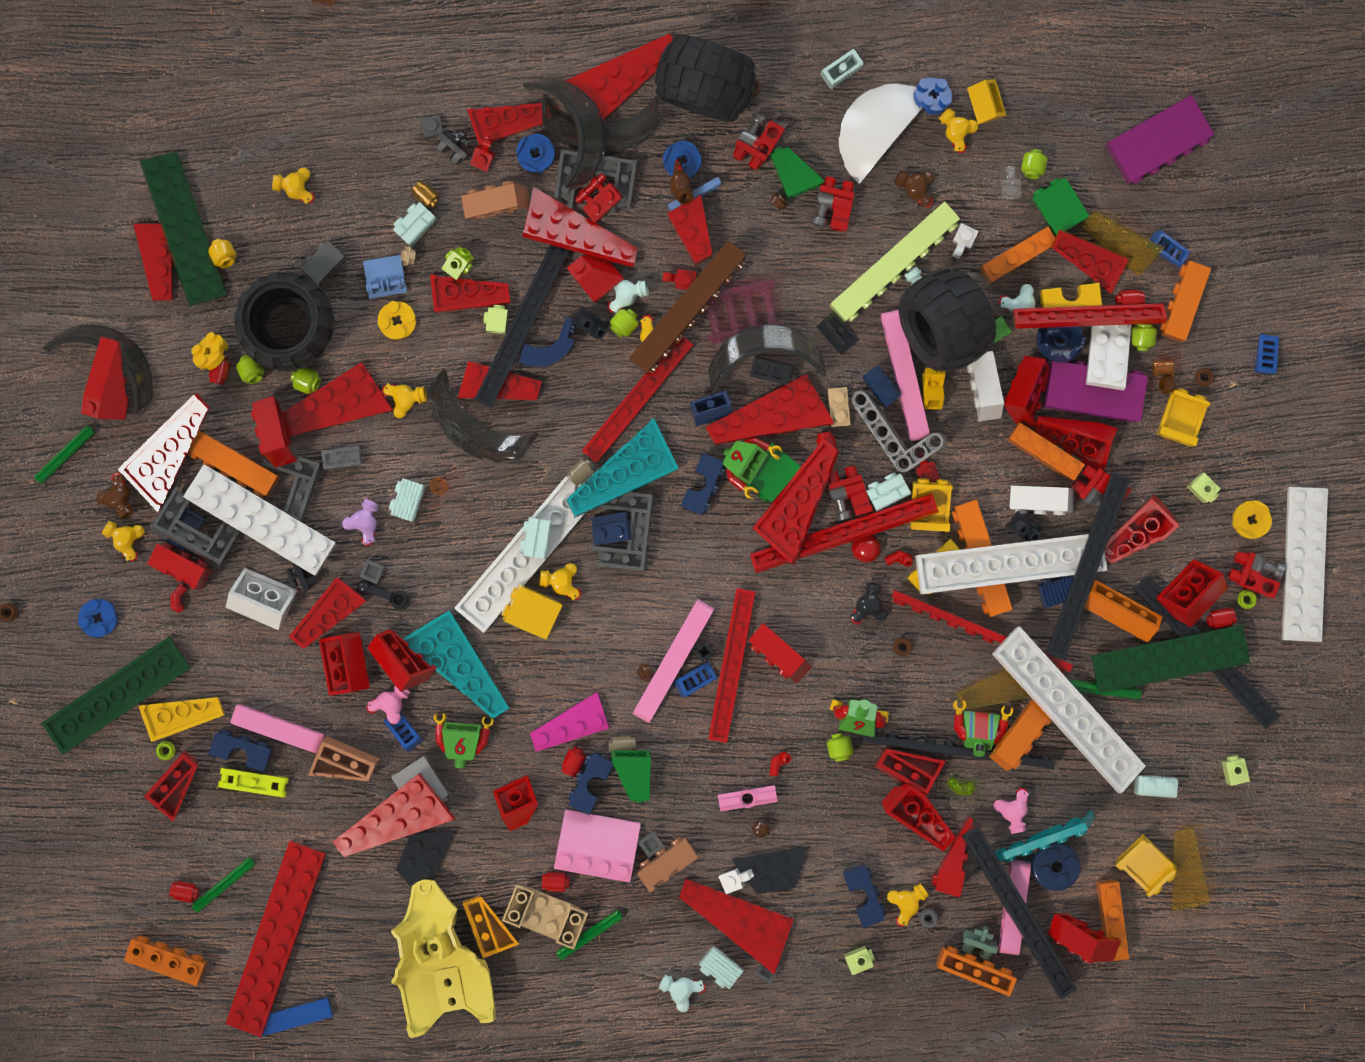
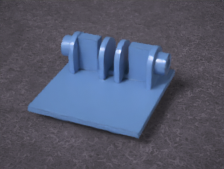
(384, 276)

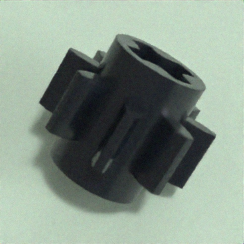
(707, 648)

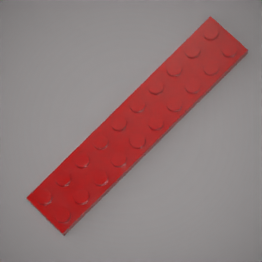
(275, 938)

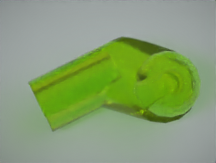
(961, 789)

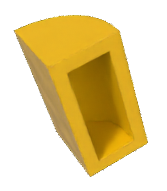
(986, 101)

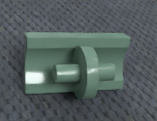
(980, 939)

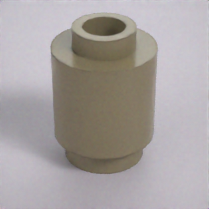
(581, 472)
(622, 743)

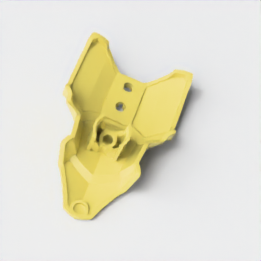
(431, 956)

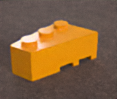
(487, 928)

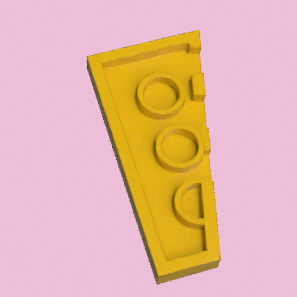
(173, 717)

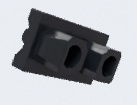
(457, 143)
(590, 323)
(1024, 527)
(306, 582)

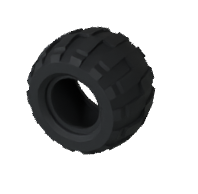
(705, 78)
(254, 311)
(947, 320)

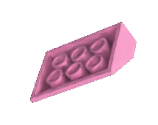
(597, 845)

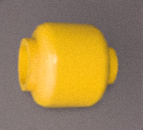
(222, 253)

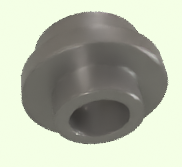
(928, 924)

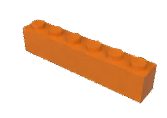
(233, 464)
(975, 535)

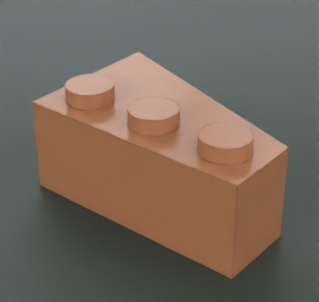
(343, 761)

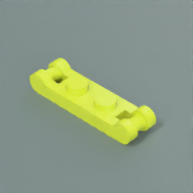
(253, 782)

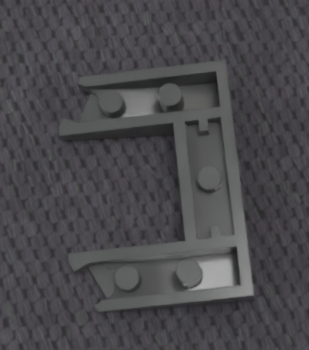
(622, 169)
(306, 475)
(169, 526)
(636, 555)

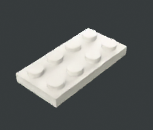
(1108, 356)

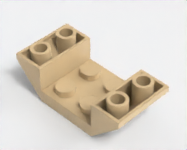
(545, 915)

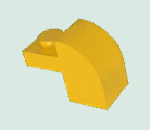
(932, 389)

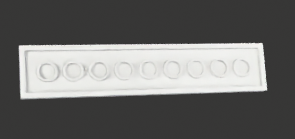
(1001, 564)
(493, 589)
(1068, 709)

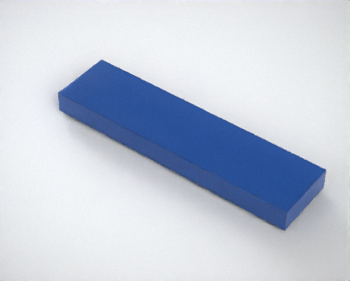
(298, 1016)

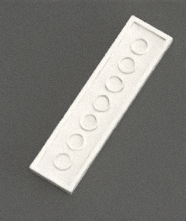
(259, 520)
(1304, 564)

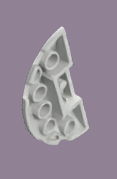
(874, 125)

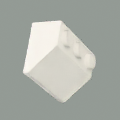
(261, 598)

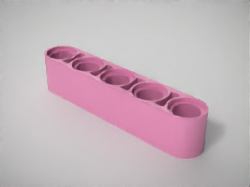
(277, 728)
(1010, 937)

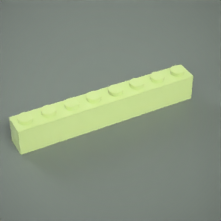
(894, 262)

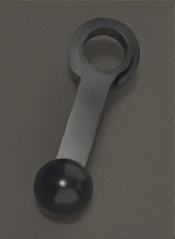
(365, 587)

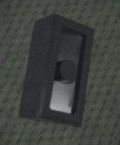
(837, 333)

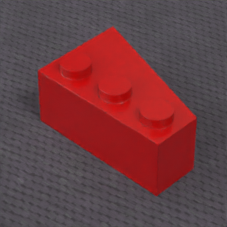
(692, 230)
(1026, 390)
(272, 432)
(179, 565)
(779, 654)
(400, 662)
(909, 768)
(172, 785)
(1082, 940)

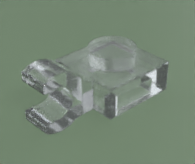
(1010, 186)

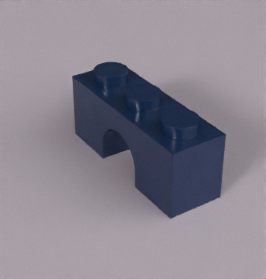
(698, 501)
(257, 753)
(582, 798)
(871, 911)

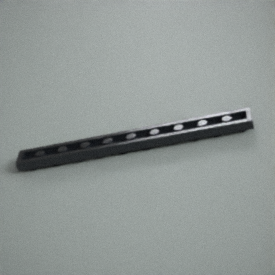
(521, 326)
(1088, 565)
(1229, 677)
(949, 748)
(1019, 912)

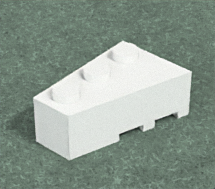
(986, 388)
(1042, 499)

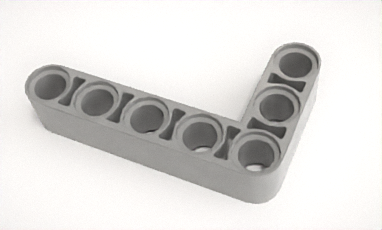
(892, 436)

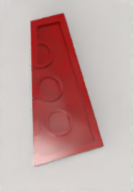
(504, 120)
(156, 260)
(1097, 262)
(466, 294)
(514, 387)
(330, 609)

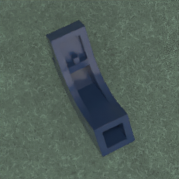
(551, 355)

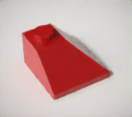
(594, 276)
(516, 802)

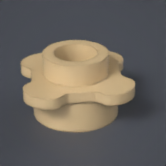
(408, 256)

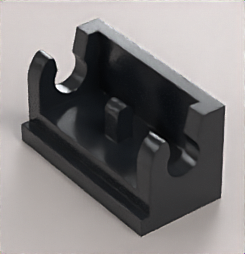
(771, 370)

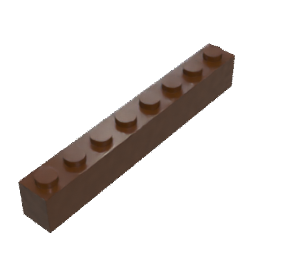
(687, 308)

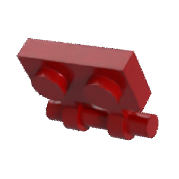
(602, 202)

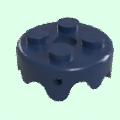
(1058, 352)
(1043, 860)

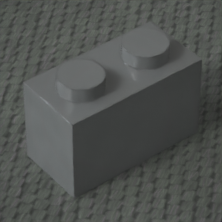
(323, 262)

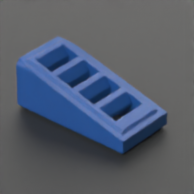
(1158, 235)
(1260, 353)
(681, 688)
(414, 742)

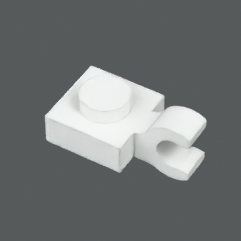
(964, 239)
(734, 880)

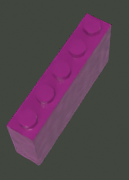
(1160, 140)
(1068, 392)

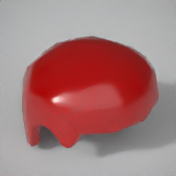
(866, 549)

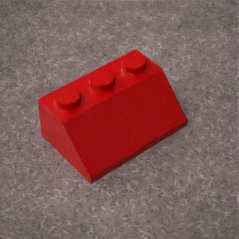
(1193, 592)
(344, 663)

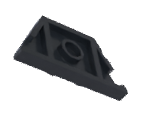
(423, 856)
(773, 870)

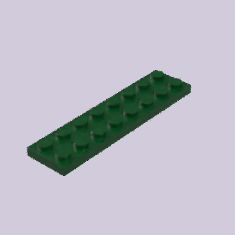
(182, 228)
(1170, 659)
(116, 695)

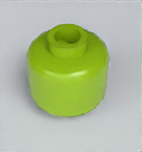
(1034, 164)
(624, 323)
(1143, 336)
(249, 370)
(306, 380)
(840, 747)

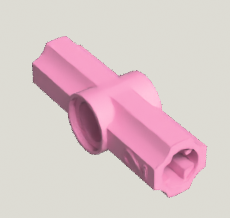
(760, 796)

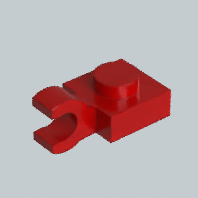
(482, 155)
(682, 280)
(927, 470)

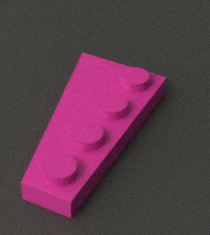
(574, 723)

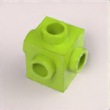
(458, 262)

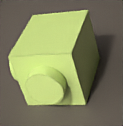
(496, 319)
(1204, 488)
(1235, 770)
(859, 960)

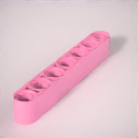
(905, 376)
(673, 661)

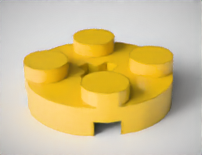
(396, 309)
(211, 343)
(1262, 516)

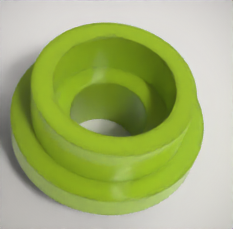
(1252, 602)
(159, 750)

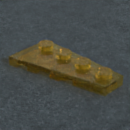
(1123, 241)
(992, 690)
(1189, 885)

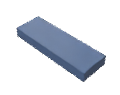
(702, 190)

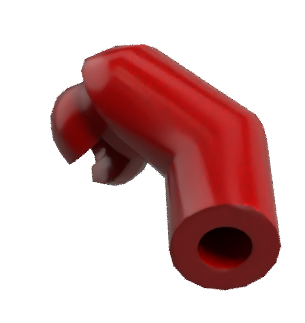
(900, 557)
(175, 598)
(777, 761)

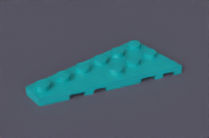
(631, 467)
(449, 650)
(1043, 839)

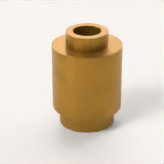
(425, 195)

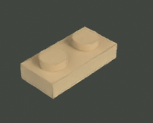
(839, 406)

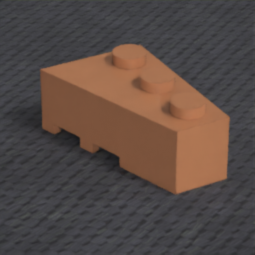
(495, 200)
(666, 863)

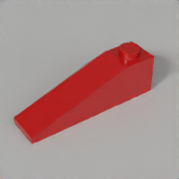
(105, 387)
(1084, 439)
(1143, 528)
(918, 814)
(950, 873)

